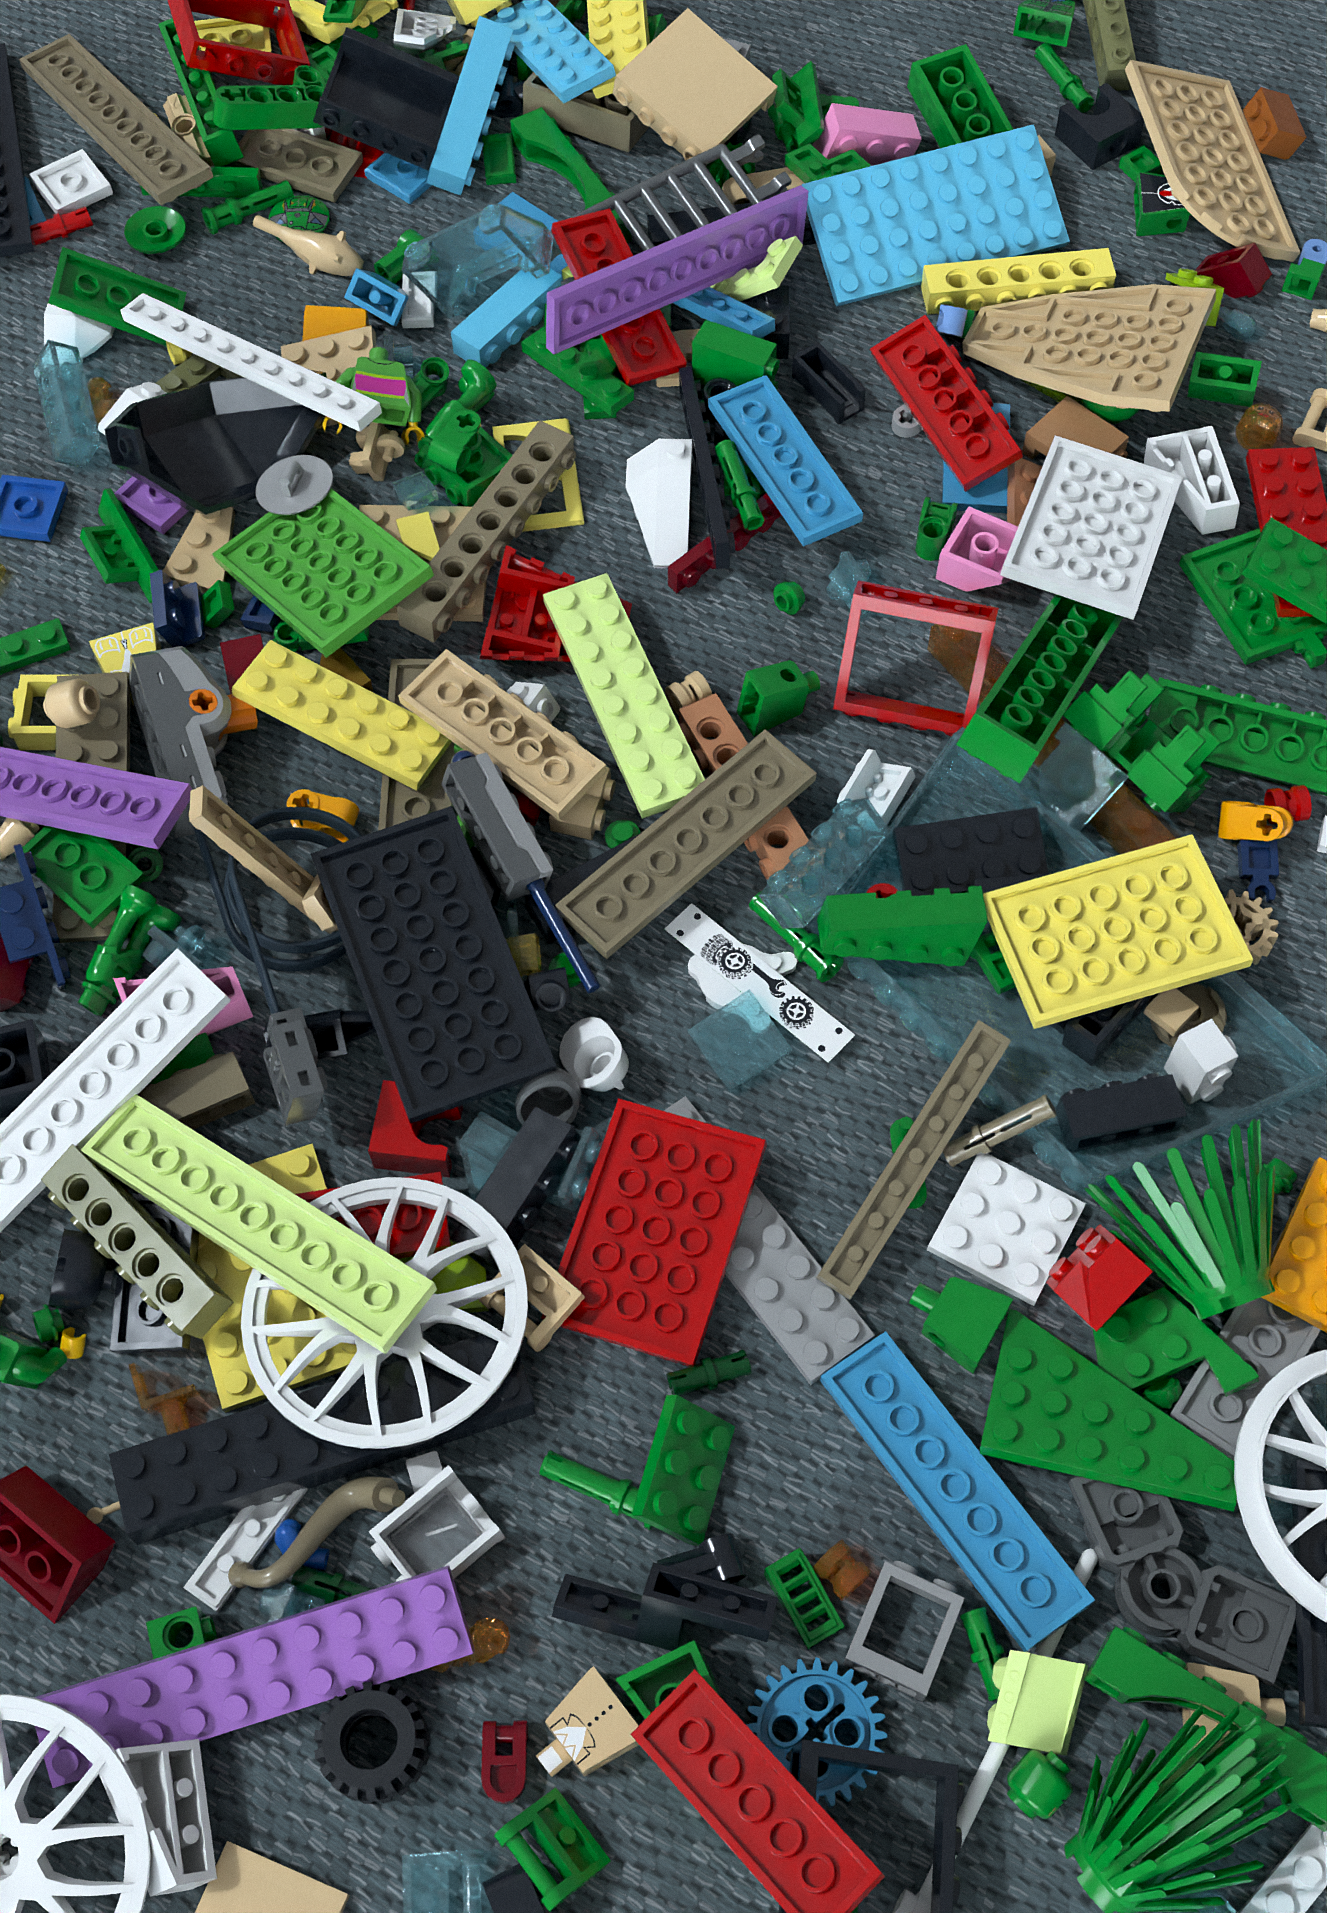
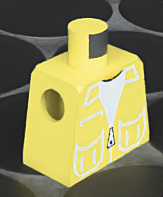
(115, 650)

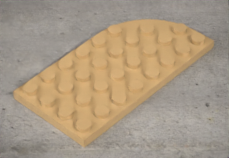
(1211, 157)

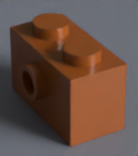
(1274, 123)

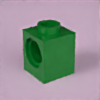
(165, 1629)

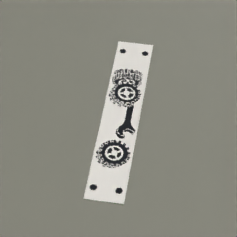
(772, 990)

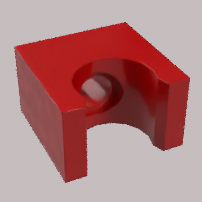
(395, 1140)

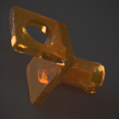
(169, 1405)

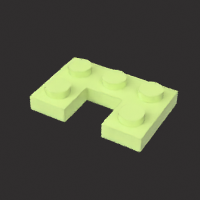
(766, 275)

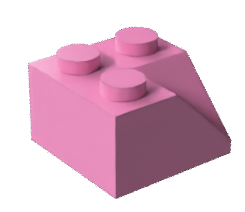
(976, 552)

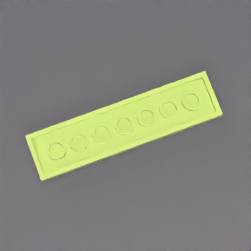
(624, 694)

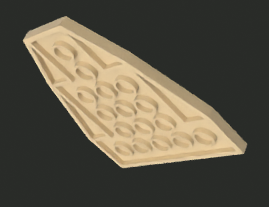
(1097, 344)

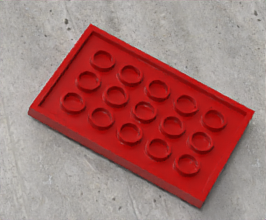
(658, 1230)

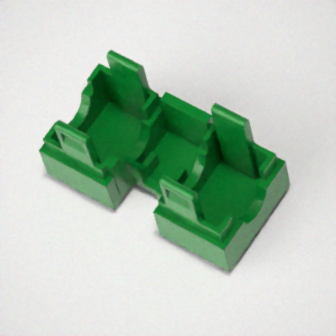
(1160, 766)

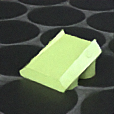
(1035, 1701)

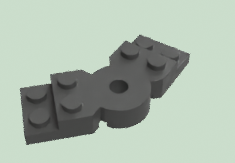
(1210, 1611)

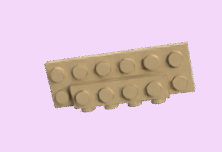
(522, 743)

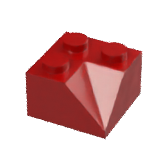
(1097, 1276)

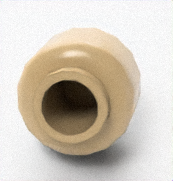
(71, 703)

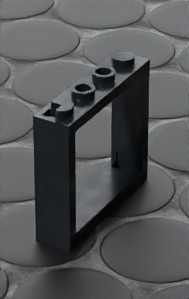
(949, 1797)

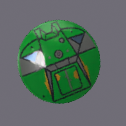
(301, 214)

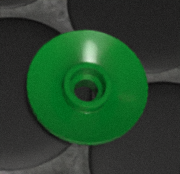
(155, 229)

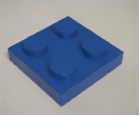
(30, 507)

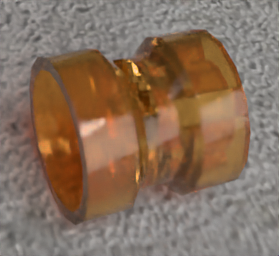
(849, 1577)

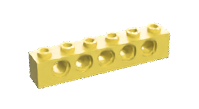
(1015, 278)

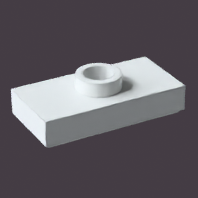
(418, 309)

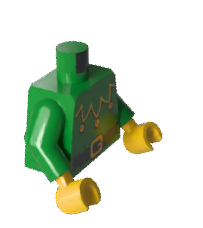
(29, 1363)

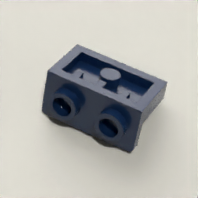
(177, 610)

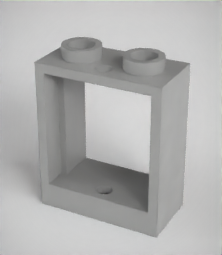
(885, 1669)

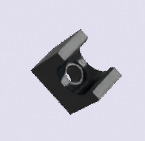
(1106, 133)

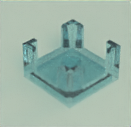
(1075, 778)

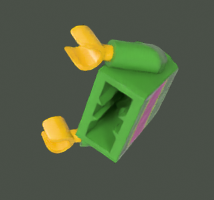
(390, 386)

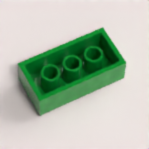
(955, 98)

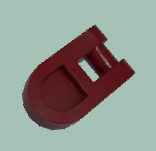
(504, 1776)

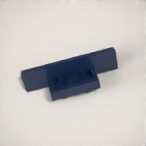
(23, 921)

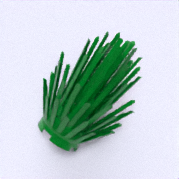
(1165, 1814)

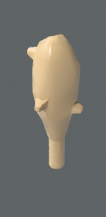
(317, 249)

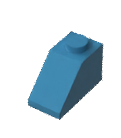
(377, 295)

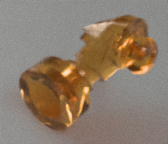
(100, 397)
(488, 1637)

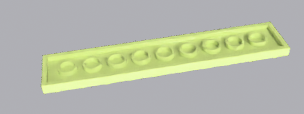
(261, 1222)

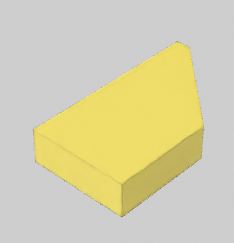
(418, 535)

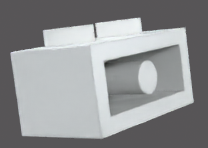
(1201, 1062)

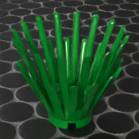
(1222, 1266)

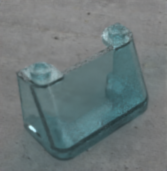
(474, 250)

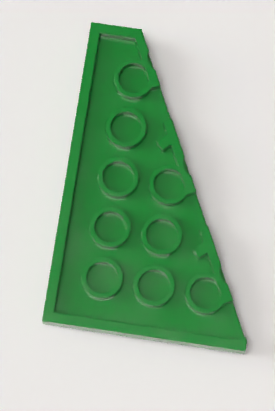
(1078, 1420)

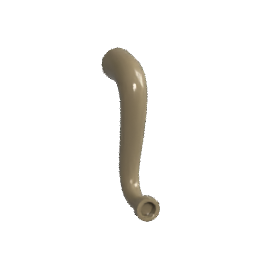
(358, 1494)

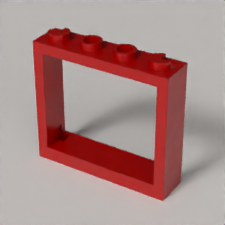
(239, 60)
(922, 608)

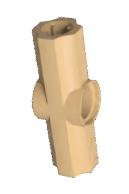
(184, 125)

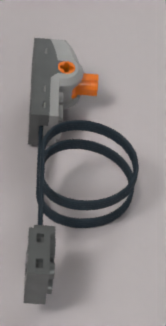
(184, 729)

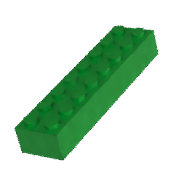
(1038, 686)

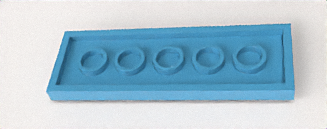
(785, 460)

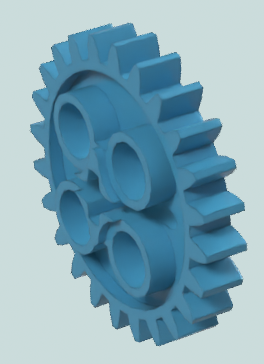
(787, 1702)

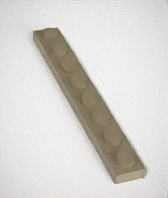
(913, 1160)

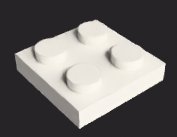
(71, 183)

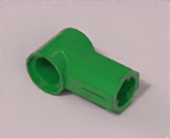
(391, 264)
(431, 388)

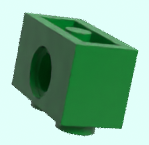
(1224, 379)

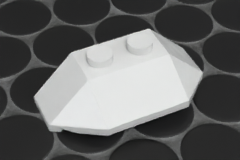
(75, 330)

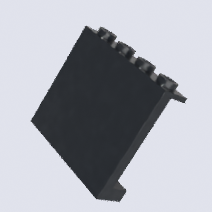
(386, 99)

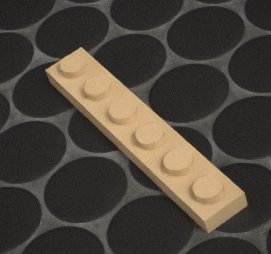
(250, 847)

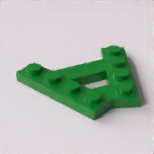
(588, 376)

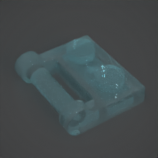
(428, 1882)

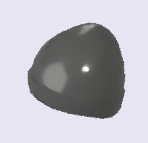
(551, 1092)

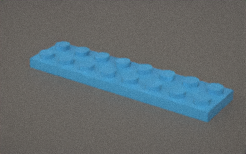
(957, 1492)

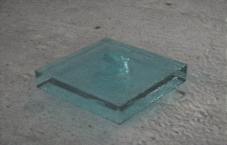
(739, 1041)

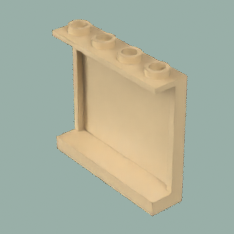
(692, 87)

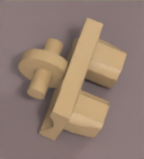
(378, 449)

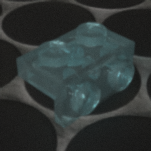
(577, 1174)

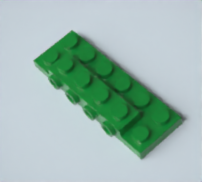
(1254, 736)

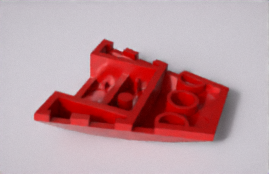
(519, 619)

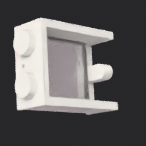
(435, 1529)

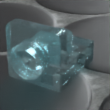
(415, 491)

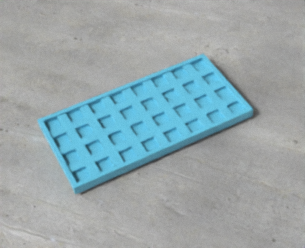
(931, 209)

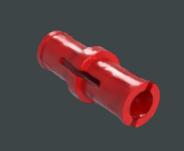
(61, 225)

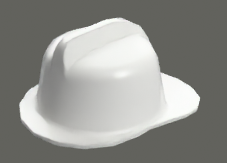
(594, 1055)

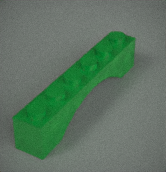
(543, 143)
(1137, 1673)

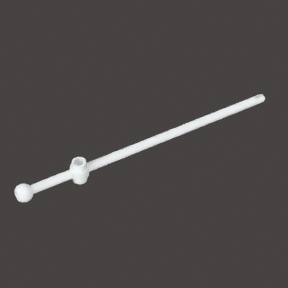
(989, 1766)

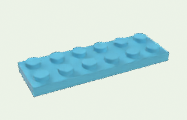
(555, 48)

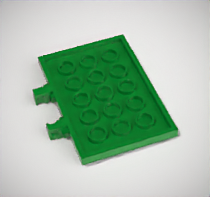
(1246, 608)

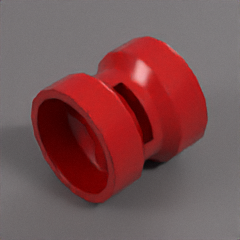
(1295, 800)

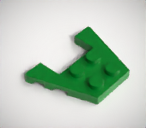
(1161, 1338)

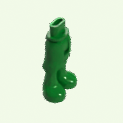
(477, 390)
(117, 962)

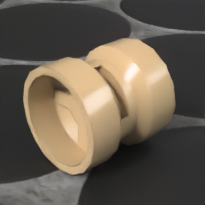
(687, 692)

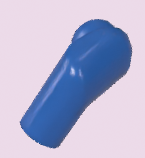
(286, 1534)

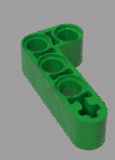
(270, 105)

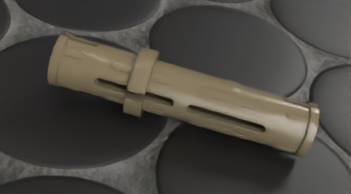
(958, 1151)

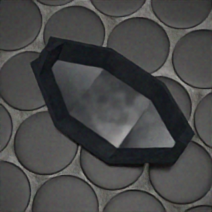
(210, 440)

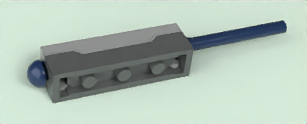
(508, 844)

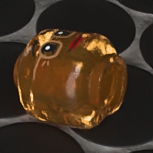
(1259, 427)

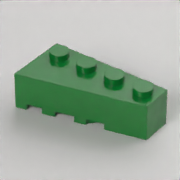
(903, 926)

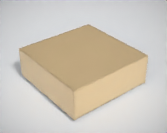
(1171, 1010)

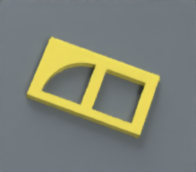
(574, 512)

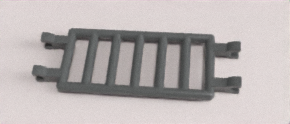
(732, 160)

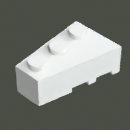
(1206, 485)
(176, 1811)

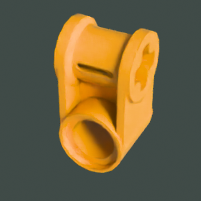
(336, 805)
(1249, 821)

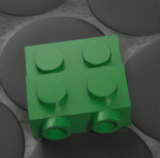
(478, 475)

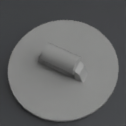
(294, 484)

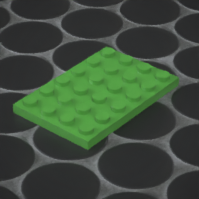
(324, 570)

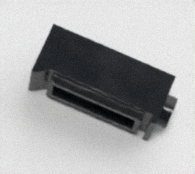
(818, 360)

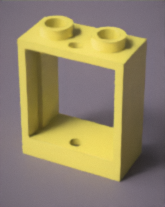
(28, 736)

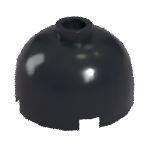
(79, 1272)

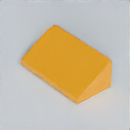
(329, 320)

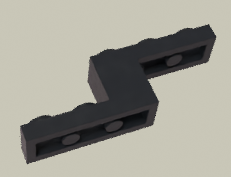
(665, 1604)

